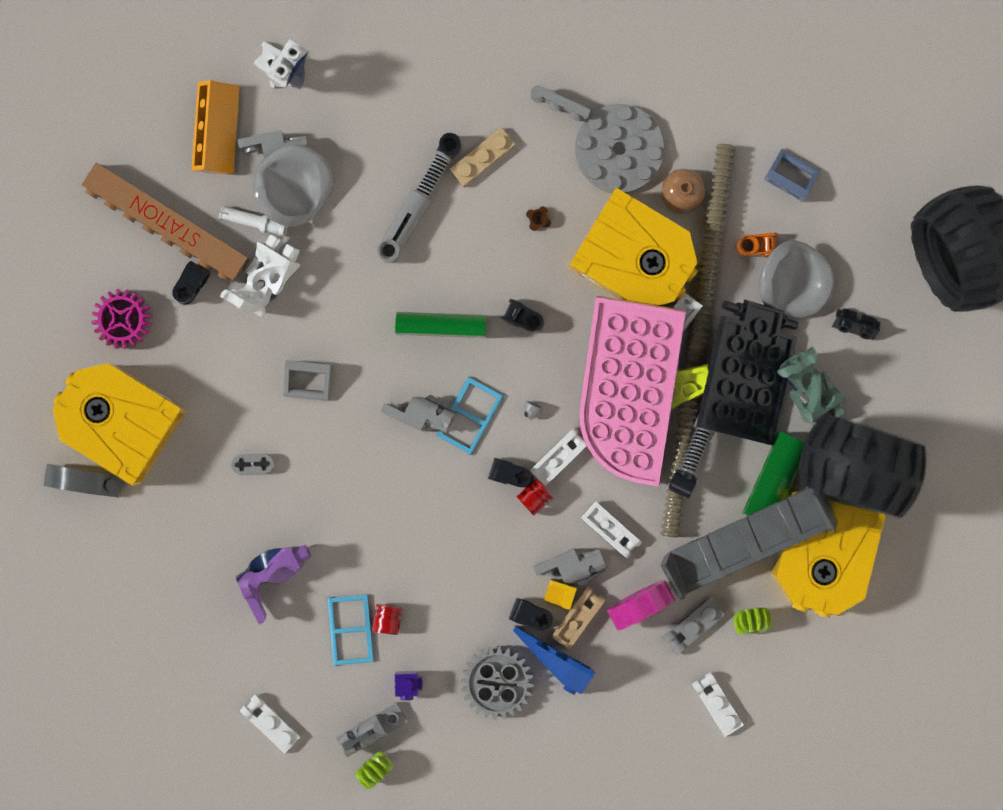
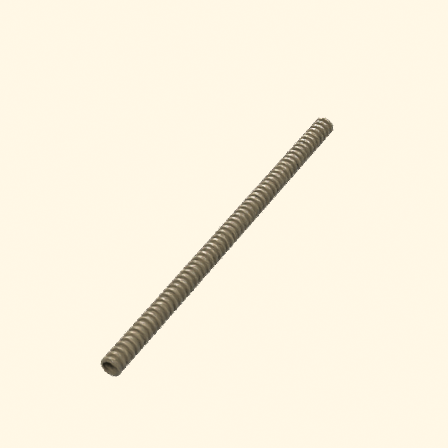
(700, 323)

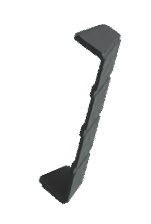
(748, 540)

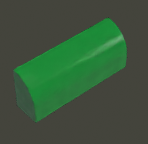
(440, 325)
(777, 473)

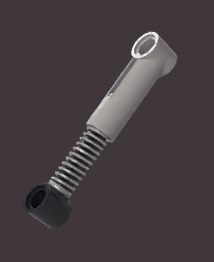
(418, 200)
(684, 479)

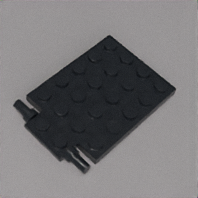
(742, 381)

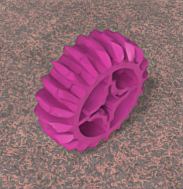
(114, 325)

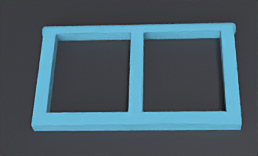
(484, 423)
(367, 628)

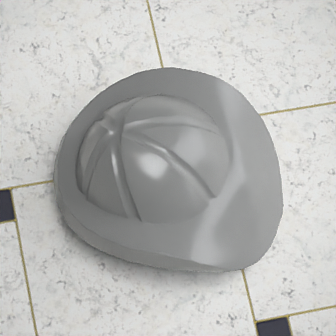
(292, 184)
(796, 280)

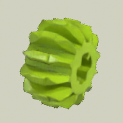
(752, 621)
(374, 770)

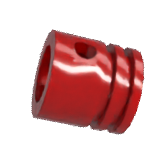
(534, 497)
(387, 619)

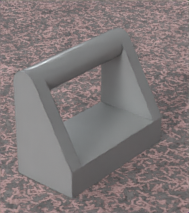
(307, 367)

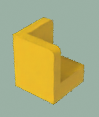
(560, 594)

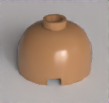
(683, 190)

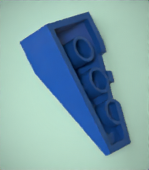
(565, 668)

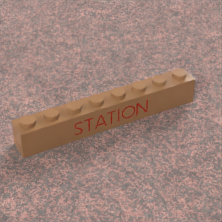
(165, 222)

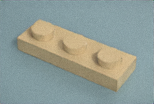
(482, 157)

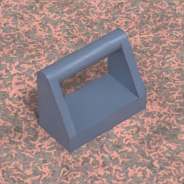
(787, 185)

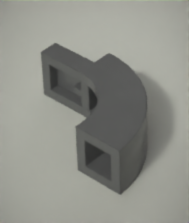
(82, 481)

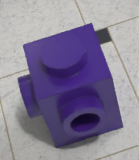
(407, 685)

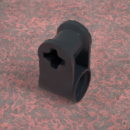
(191, 281)
(521, 316)
(506, 472)
(527, 612)

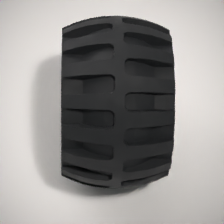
(961, 247)
(862, 465)

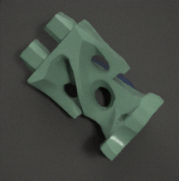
(818, 401)

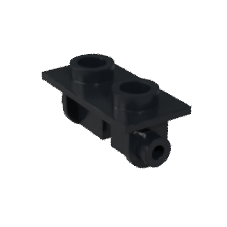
(846, 322)

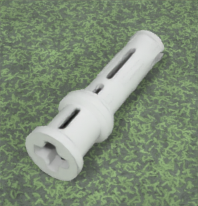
(263, 223)

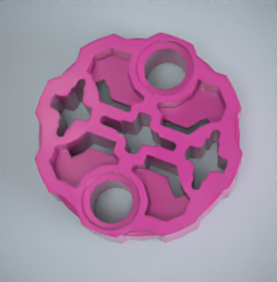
(641, 605)

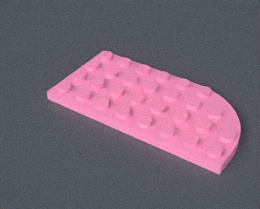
(630, 386)

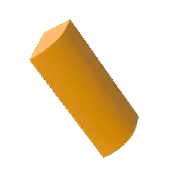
(215, 127)

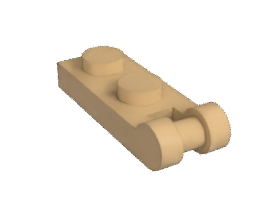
(577, 618)

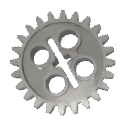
(496, 704)

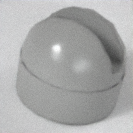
(531, 410)

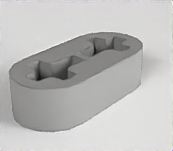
(254, 469)

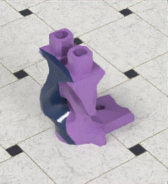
(270, 566)

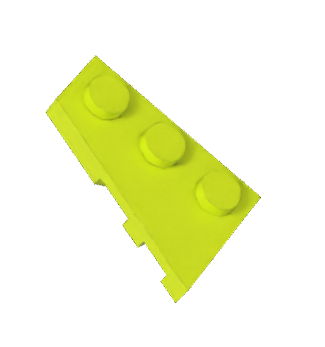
(689, 383)

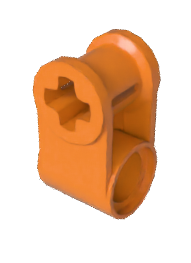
(761, 243)

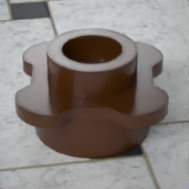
(542, 213)

